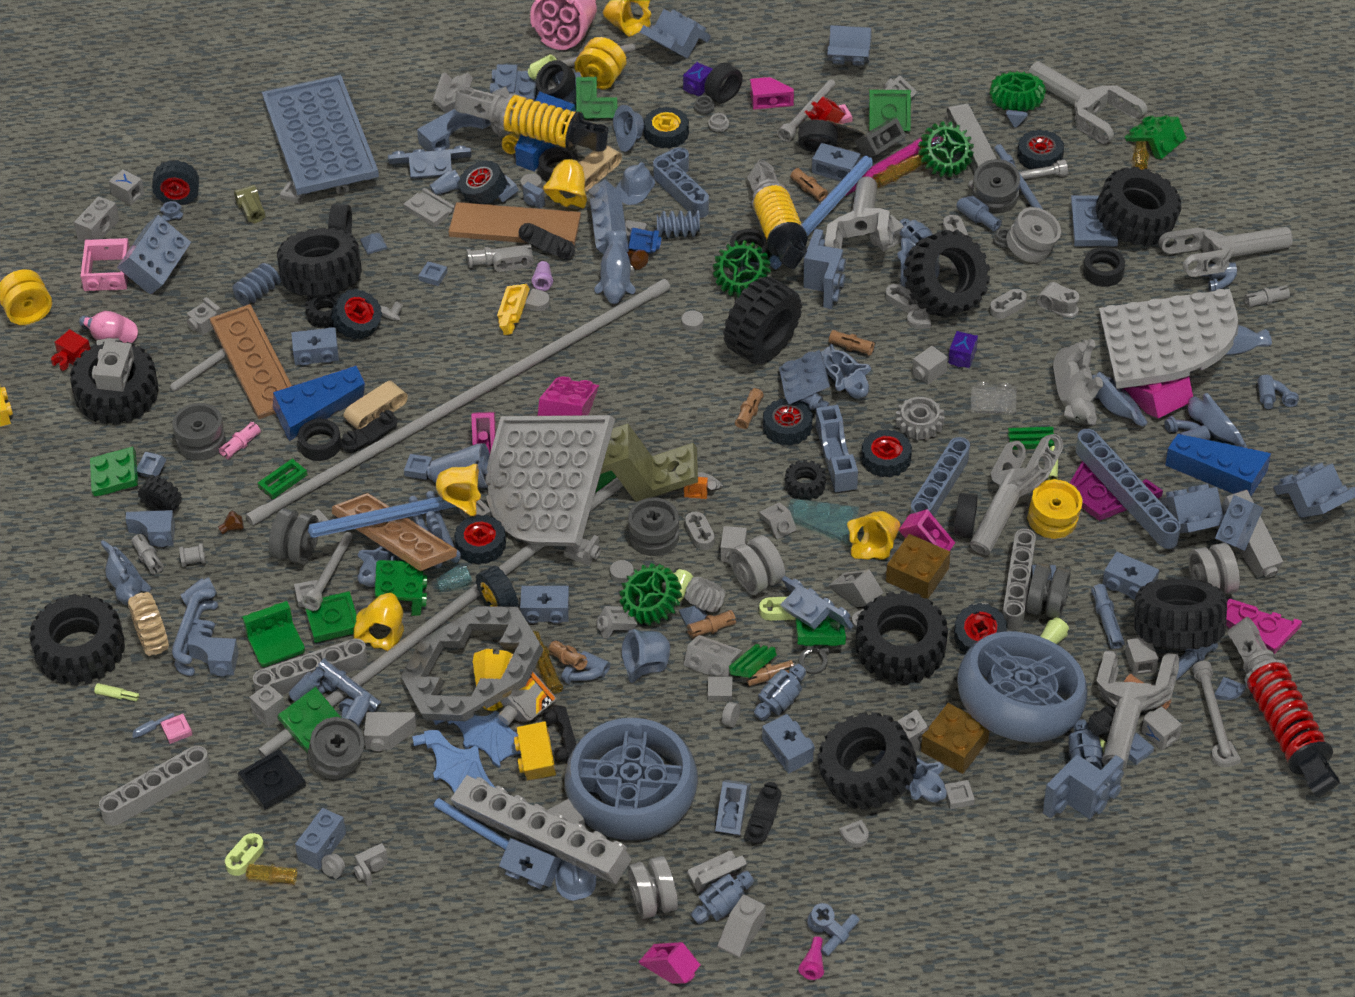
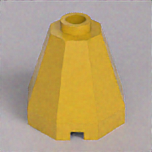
(491, 667)

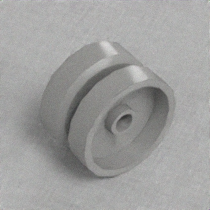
(1033, 234)
(757, 564)
(1215, 567)
(652, 887)

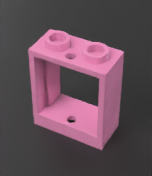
(96, 250)

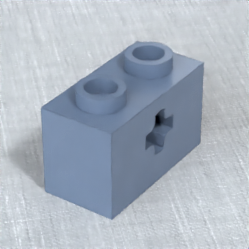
(833, 161)
(315, 346)
(1239, 522)
(1128, 574)
(545, 603)
(788, 743)
(320, 838)
(516, 858)

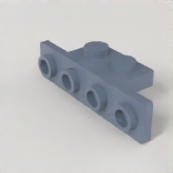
(429, 163)
(810, 608)

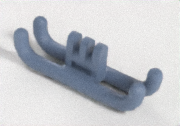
(435, 526)
(193, 627)

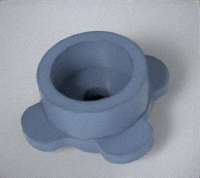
(171, 211)

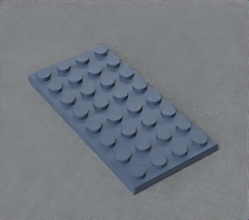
(319, 135)

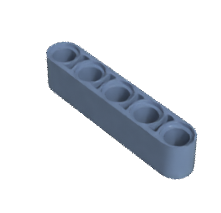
(942, 477)

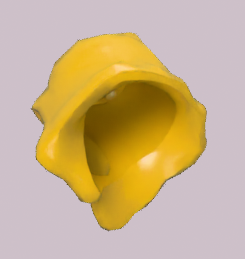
(620, 15)
(567, 177)
(460, 487)
(878, 538)
(384, 611)

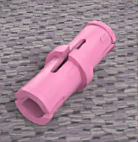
(239, 440)

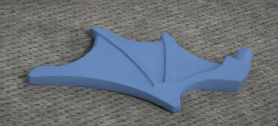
(489, 735)
(452, 762)

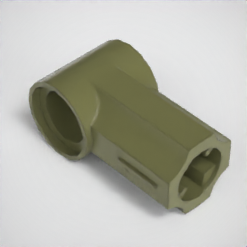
(250, 203)

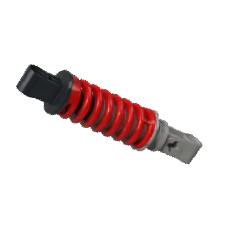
(1284, 709)

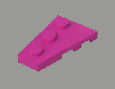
(1272, 628)

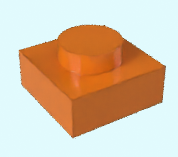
(697, 490)

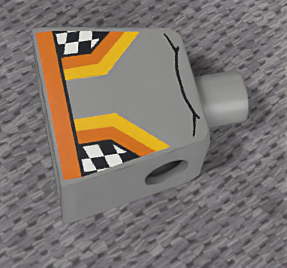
(526, 702)

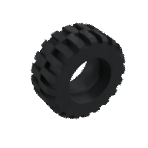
(1138, 187)
(319, 262)
(969, 264)
(762, 320)
(109, 404)
(1180, 613)
(81, 661)
(896, 661)
(881, 781)

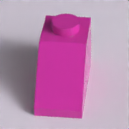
(770, 93)
(483, 428)
(926, 527)
(671, 962)

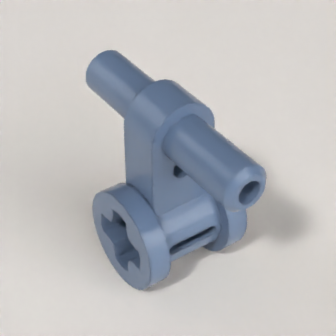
(838, 933)

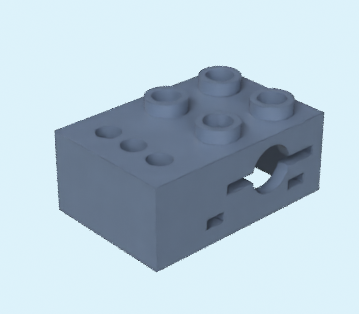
(154, 254)

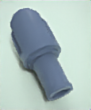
(978, 212)

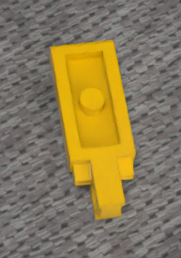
(512, 307)

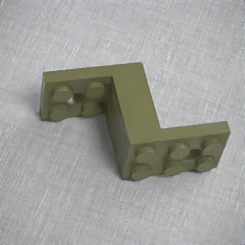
(646, 474)

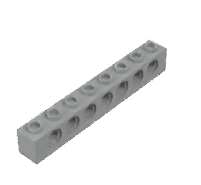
(607, 866)

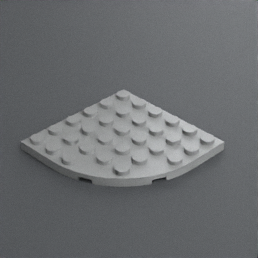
(1168, 336)
(546, 475)

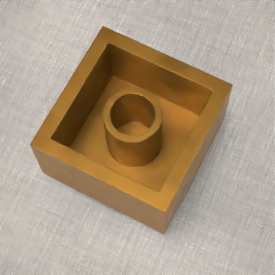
(918, 566)
(954, 738)

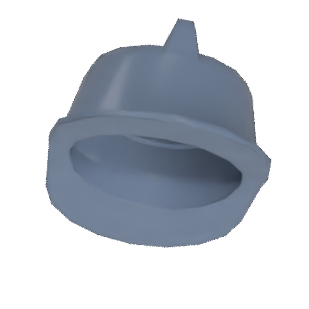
(627, 127)
(635, 184)
(574, 882)

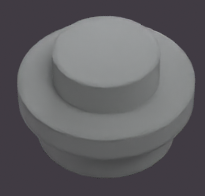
(718, 122)
(333, 865)

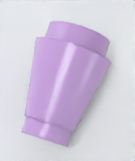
(542, 276)

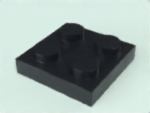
(271, 779)

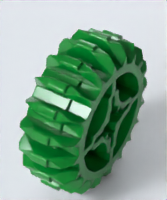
(1017, 91)
(946, 133)
(726, 260)
(648, 586)

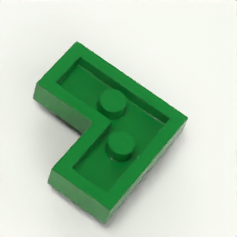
(588, 102)

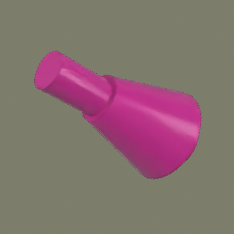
(812, 964)

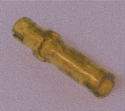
(893, 172)
(553, 682)

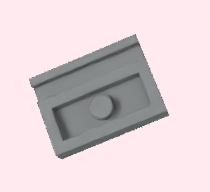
(429, 207)

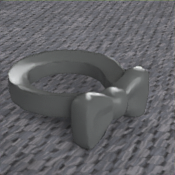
(824, 651)

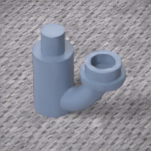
(1227, 277)
(1267, 392)
(814, 401)
(1194, 429)
(596, 667)
(308, 682)
(355, 709)

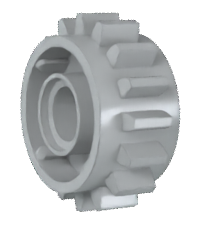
(920, 418)

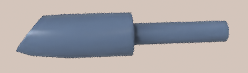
(150, 726)

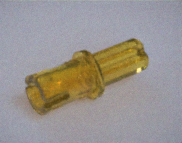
(1141, 155)
(271, 873)

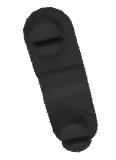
(546, 241)
(370, 433)
(560, 717)
(1101, 721)
(763, 813)

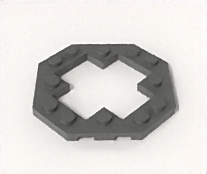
(488, 691)

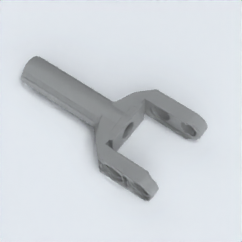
(1089, 101)
(862, 219)
(1221, 247)
(1013, 485)
(1130, 700)

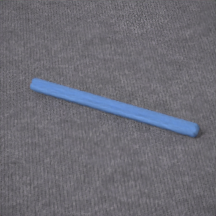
(831, 200)
(378, 516)

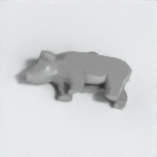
(1076, 383)

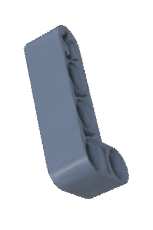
(671, 174)

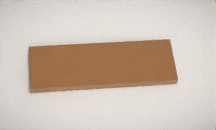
(503, 222)
(251, 357)
(398, 536)

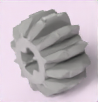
(705, 594)

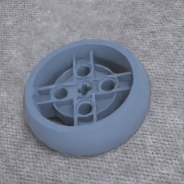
(1022, 686)
(627, 778)

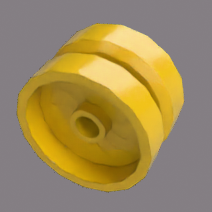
(602, 60)
(24, 297)
(1054, 509)

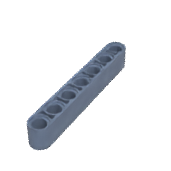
(1128, 488)

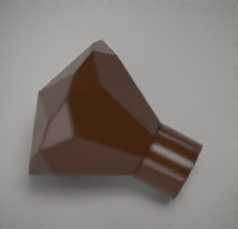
(638, 259)
(232, 522)

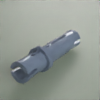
(1105, 609)
(342, 681)

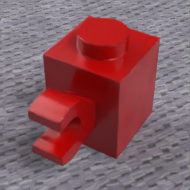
(825, 110)
(69, 348)

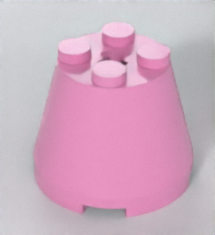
(562, 21)

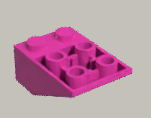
(1162, 397)
(567, 398)

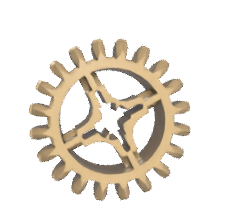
(148, 623)

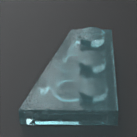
(824, 517)

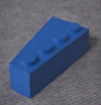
(529, 149)
(317, 399)
(1218, 463)

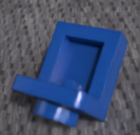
(644, 240)

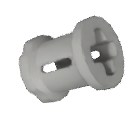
(192, 555)

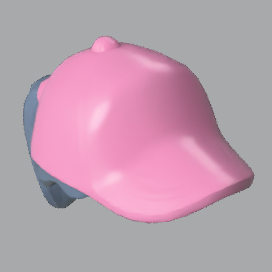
(110, 325)

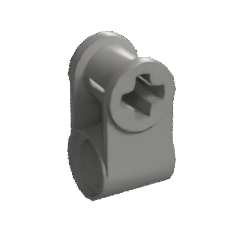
(1057, 298)

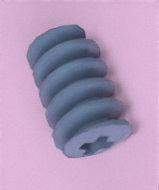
(678, 223)
(255, 284)

